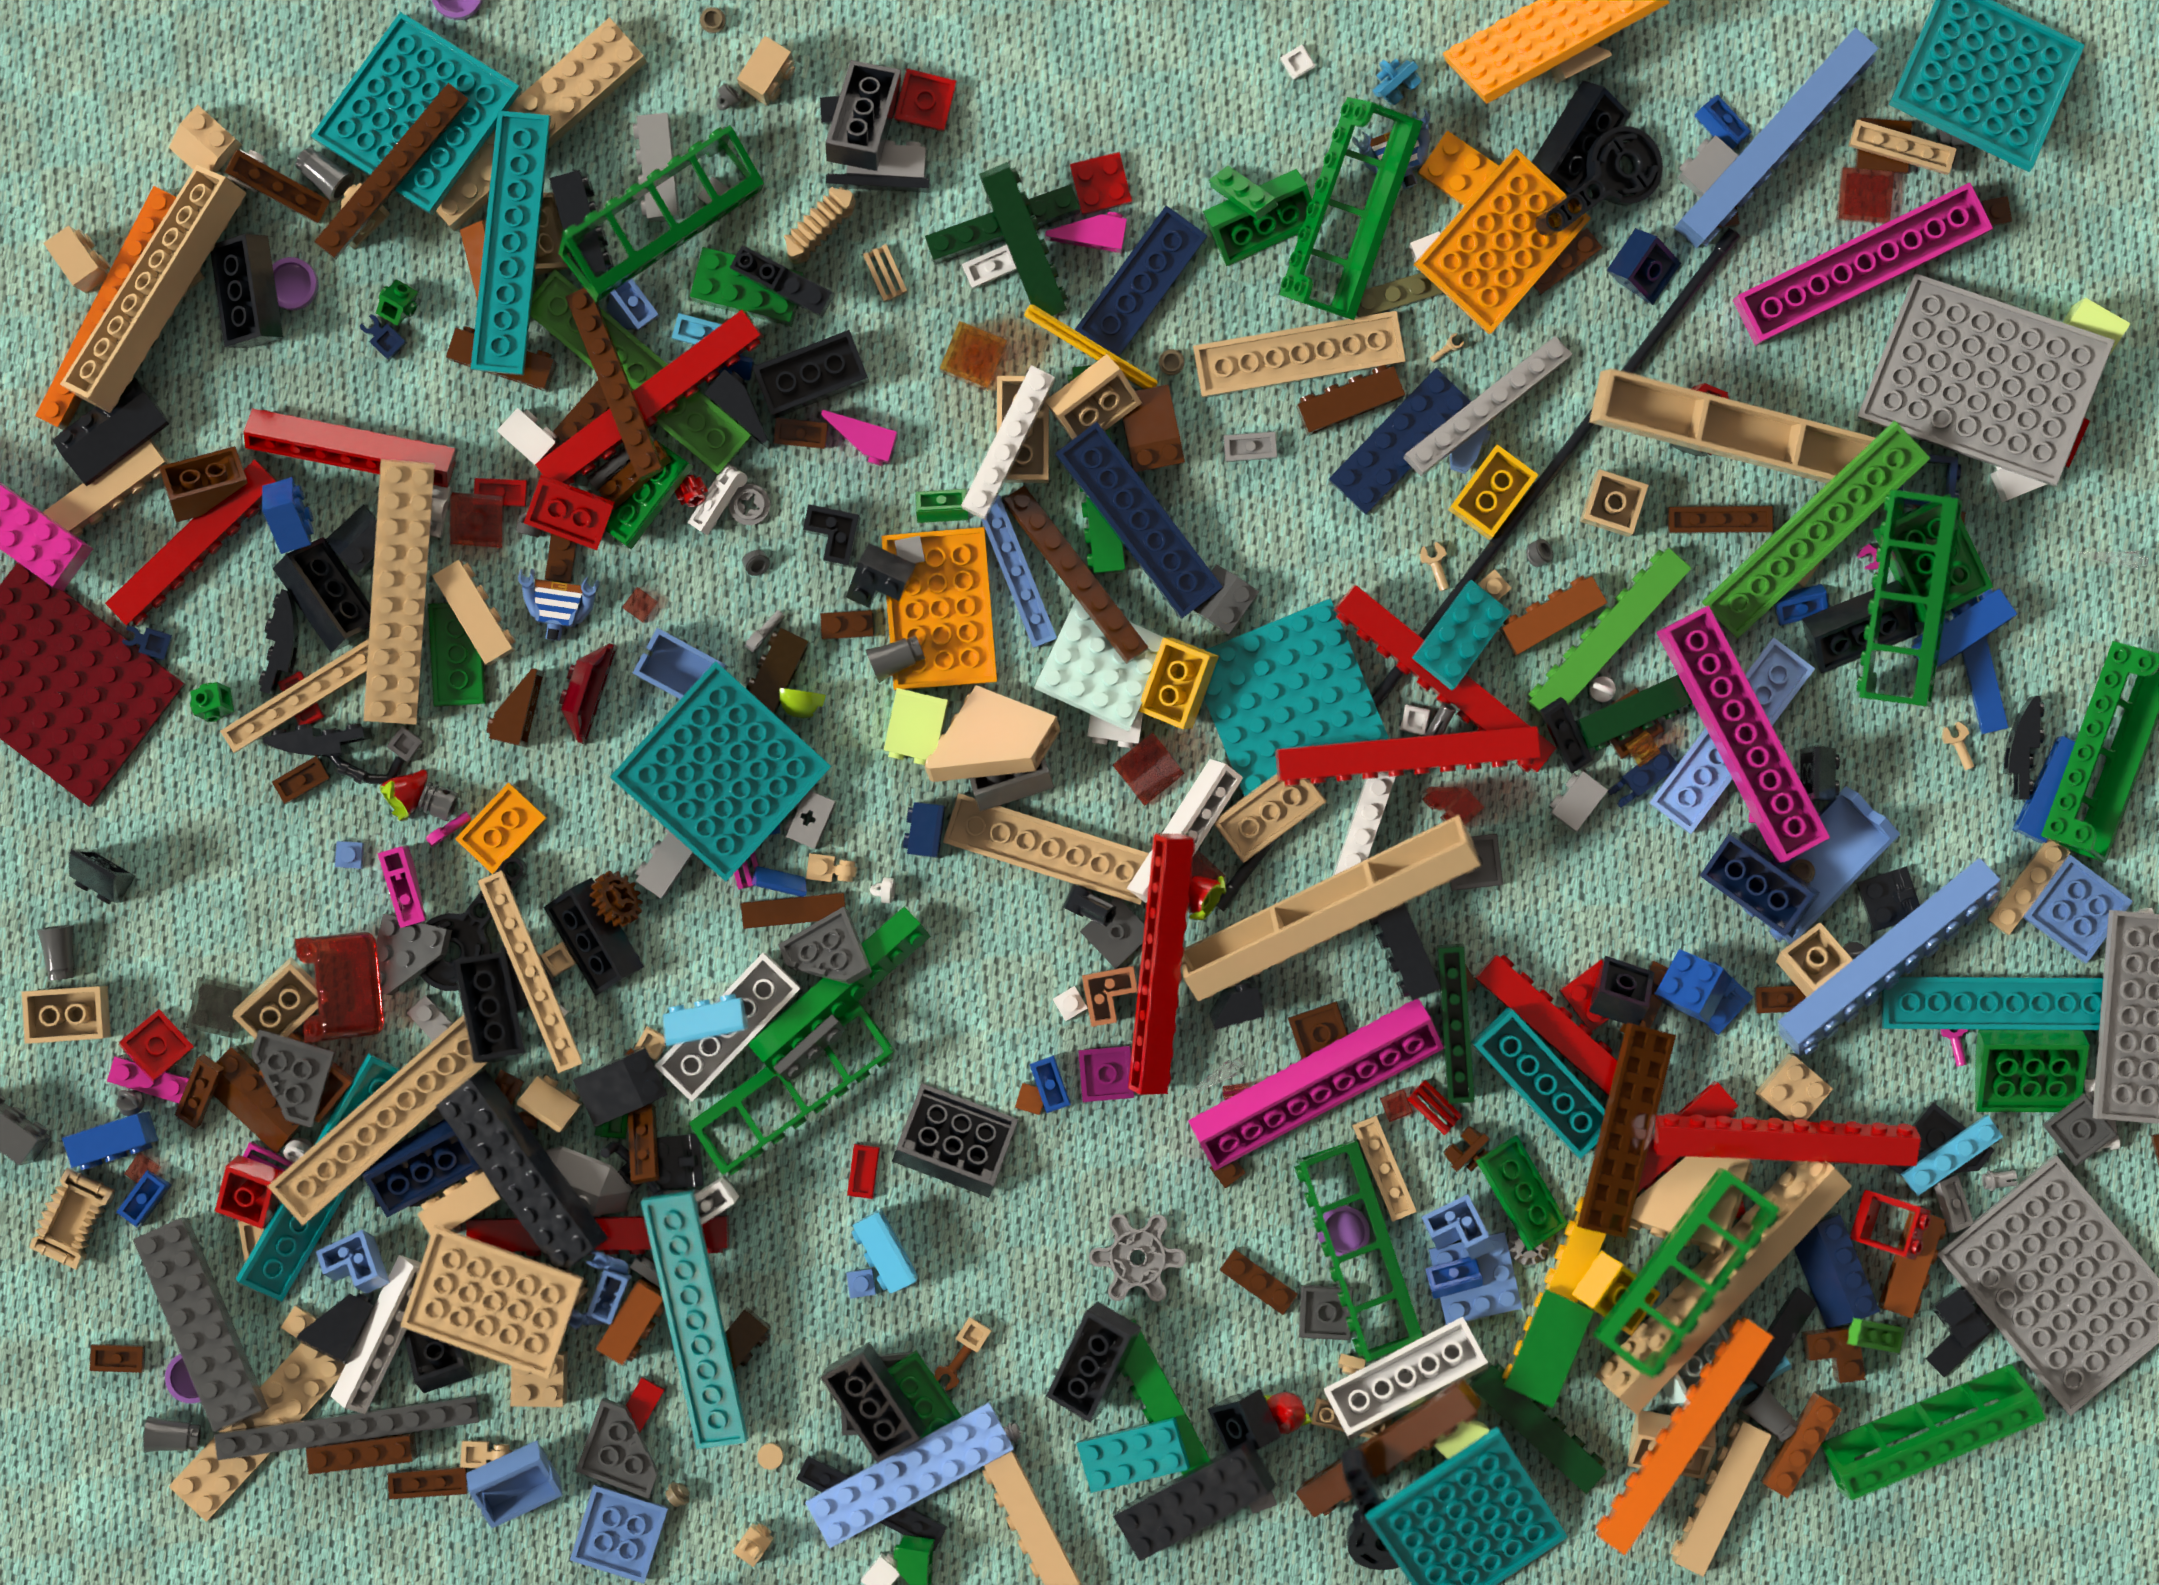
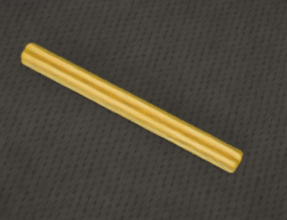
(1087, 346)

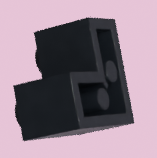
(839, 528)
(880, 573)
(1960, 1318)

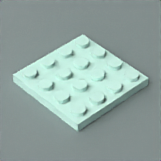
(1091, 673)

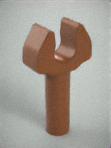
(954, 1366)

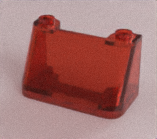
(345, 986)

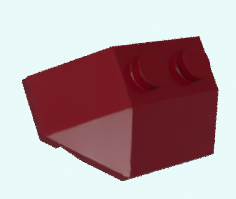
(585, 690)

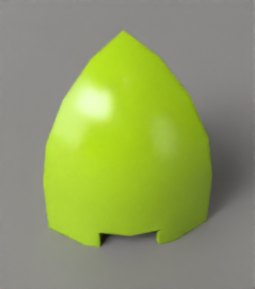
(800, 703)

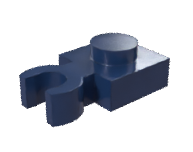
(385, 339)
(152, 642)

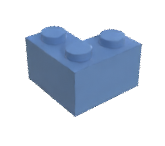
(1457, 1222)
(357, 1257)

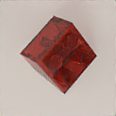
(1148, 769)
(1452, 802)

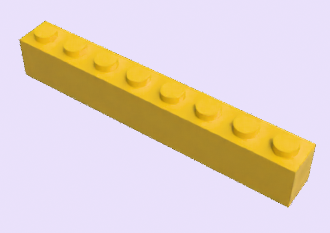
(1572, 1263)

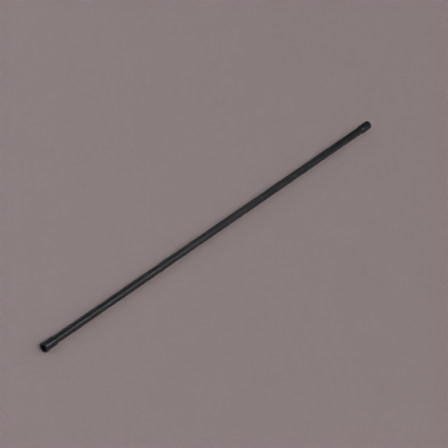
(1720, 250)

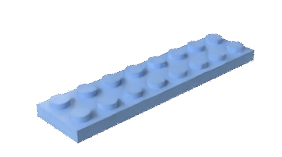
(1702, 772)
(909, 1475)

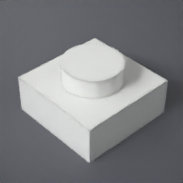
(1070, 1003)

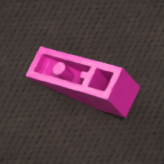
(1097, 232)
(870, 440)
(402, 885)

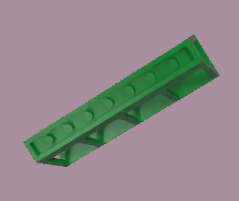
(1373, 217)
(679, 232)
(1935, 602)
(2123, 761)
(736, 1097)
(1382, 1242)
(1666, 1255)
(2013, 1412)

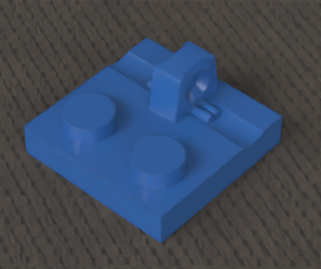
(1730, 1005)

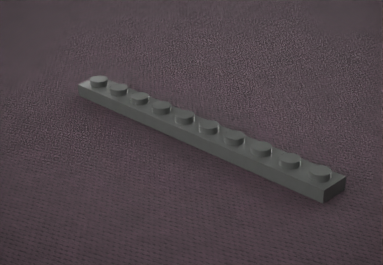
(346, 1427)

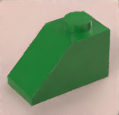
(915, 1559)

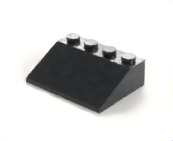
(955, 1140)

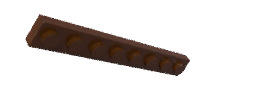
(392, 171)
(615, 384)
(1075, 574)

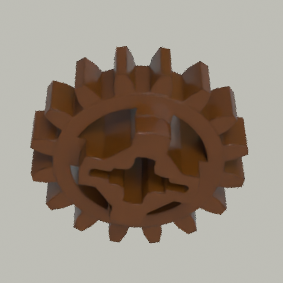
(616, 898)

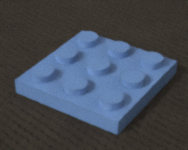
(2076, 908)
(1499, 1286)
(619, 1533)

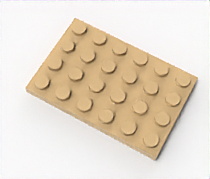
(492, 1302)

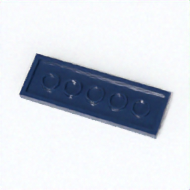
(1141, 281)
(1380, 459)

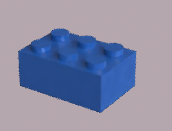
(110, 1141)

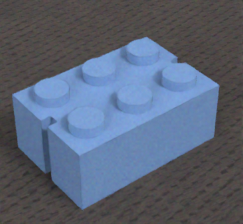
(673, 664)
(514, 1484)

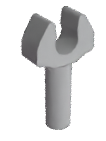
(759, 635)

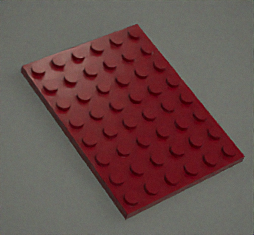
(71, 687)

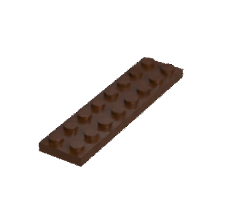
(1626, 1130)

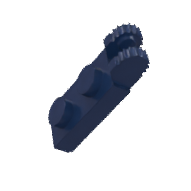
(1644, 777)

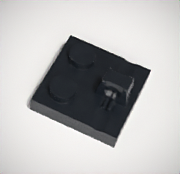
(1888, 898)
(680, 1161)

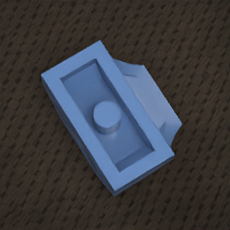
(631, 307)

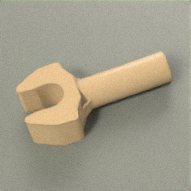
(1436, 565)
(1959, 744)

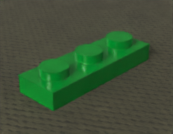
(1243, 192)

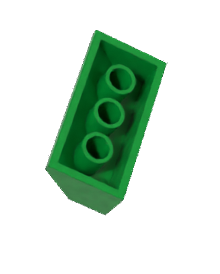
(1242, 235)

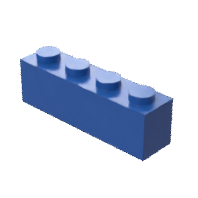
(1972, 624)
(2037, 808)

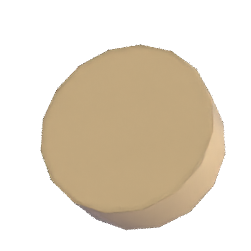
(770, 1456)

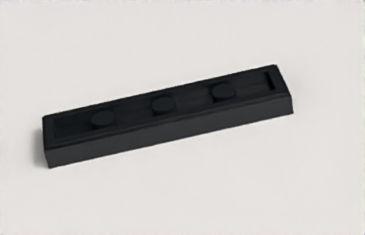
(882, 183)
(1784, 1331)
(1950, 1354)

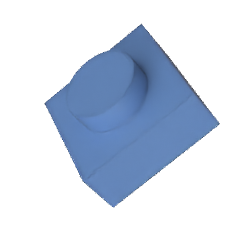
(349, 854)
(861, 1283)

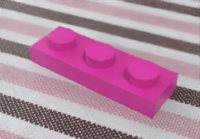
(129, 1075)

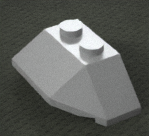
(592, 1180)

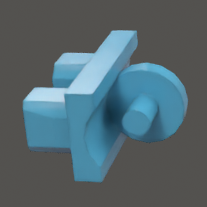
(1404, 73)

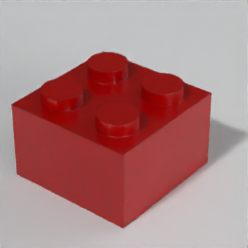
(246, 1192)

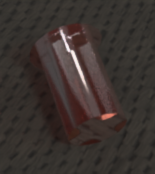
(1232, 1090)

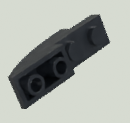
(782, 281)
(285, 632)
(2024, 736)
(310, 741)

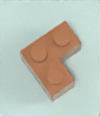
(1101, 988)

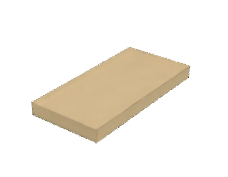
(1267, 815)

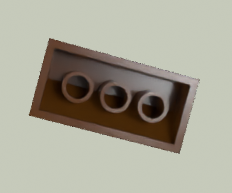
(251, 1100)

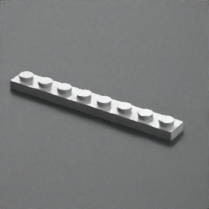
(1487, 406)

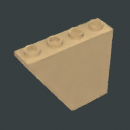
(992, 739)
(1673, 1193)

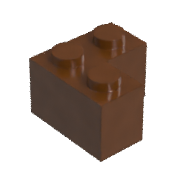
(1833, 1344)

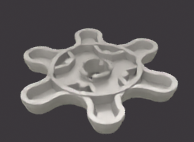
(1145, 1274)

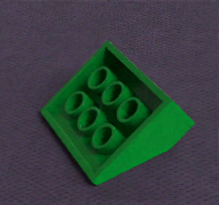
(1915, 567)
(2029, 1069)

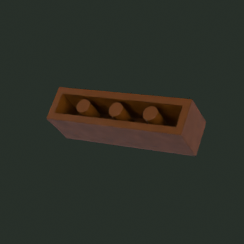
(538, 366)
(1350, 400)
(362, 1453)

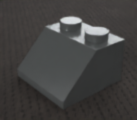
(1227, 604)

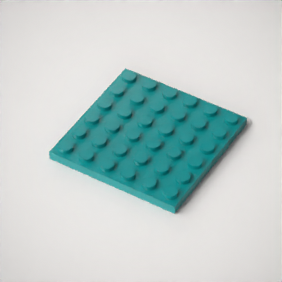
(1988, 77)
(394, 90)
(1289, 689)
(720, 771)
(1468, 1519)

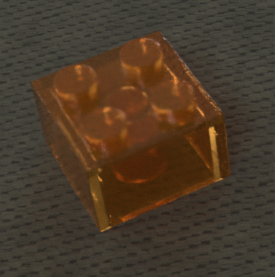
(973, 356)

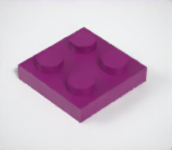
(1105, 1073)

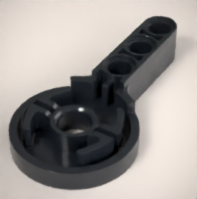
(1606, 177)
(467, 932)
(1370, 1549)

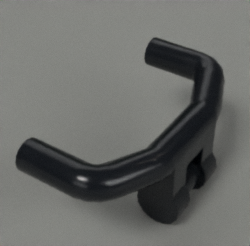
(362, 776)
(624, 1153)

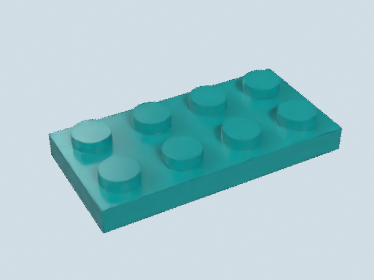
(1461, 634)
(1133, 1455)

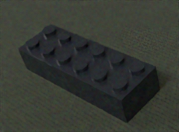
(1194, 1500)

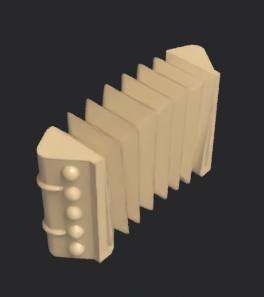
(818, 224)
(71, 1218)

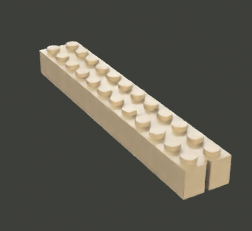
(1723, 426)
(1329, 908)
(1804, 1198)

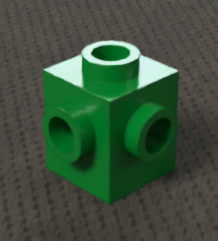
(397, 302)
(211, 701)

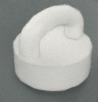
(1602, 689)
(887, 890)
(296, 1148)

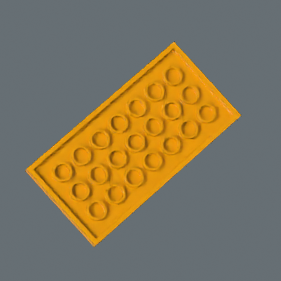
(1539, 40)

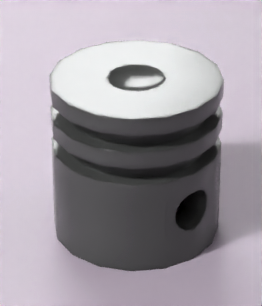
(438, 801)

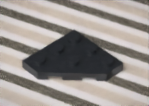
(1936, 1129)

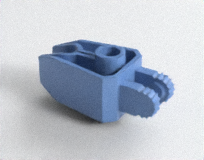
(1468, 452)

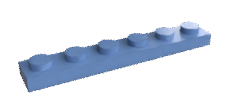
(1018, 575)

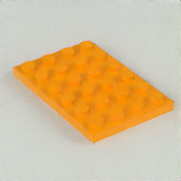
(1492, 245)
(946, 610)

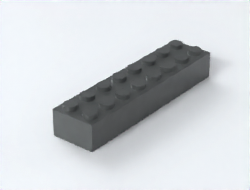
(200, 1324)

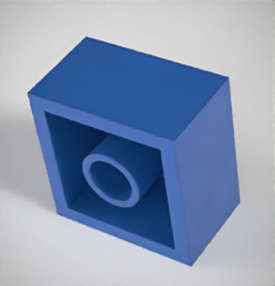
(287, 515)
(1693, 986)

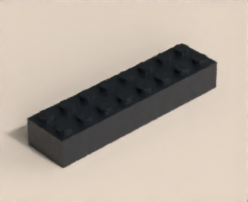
(521, 1171)

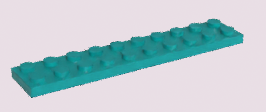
(510, 242)
(1993, 1003)
(287, 1242)
(694, 1319)

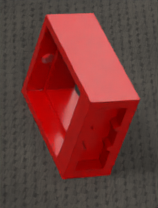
(1867, 1217)

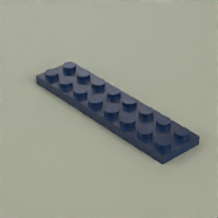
(1138, 520)

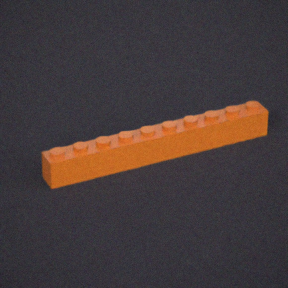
(60, 403)
(1683, 1435)

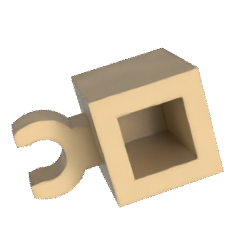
(753, 1544)

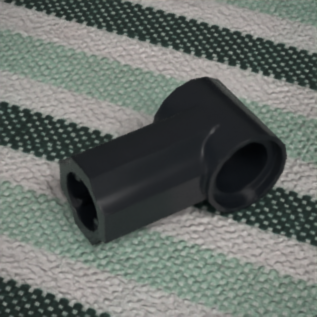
(1085, 904)

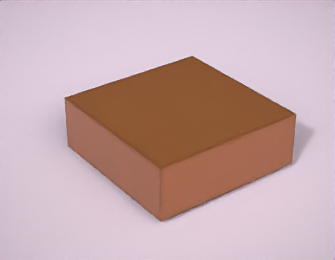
(1029, 1099)

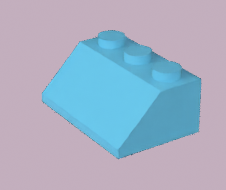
(704, 1020)
(884, 1252)

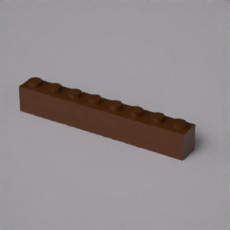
(1394, 1444)

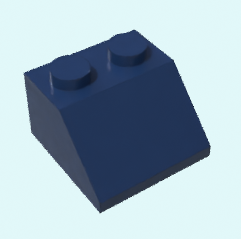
(1644, 265)
(925, 829)

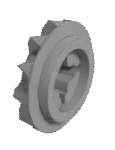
(761, 500)
(1530, 1257)

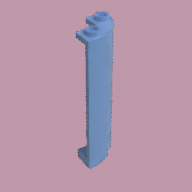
(1855, 842)

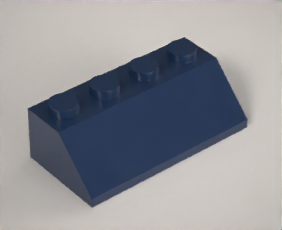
(1759, 883)
(419, 1168)
(1835, 1273)

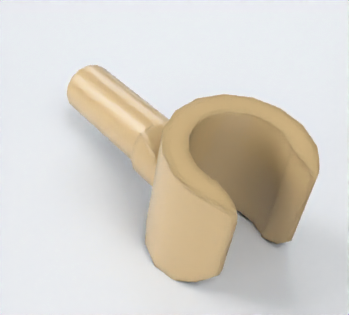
(1447, 348)

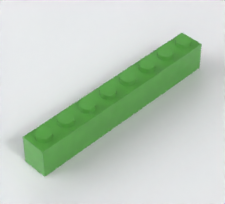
(1612, 631)

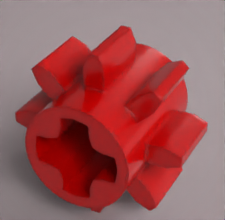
(691, 491)

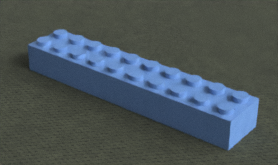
(1781, 133)
(1890, 958)

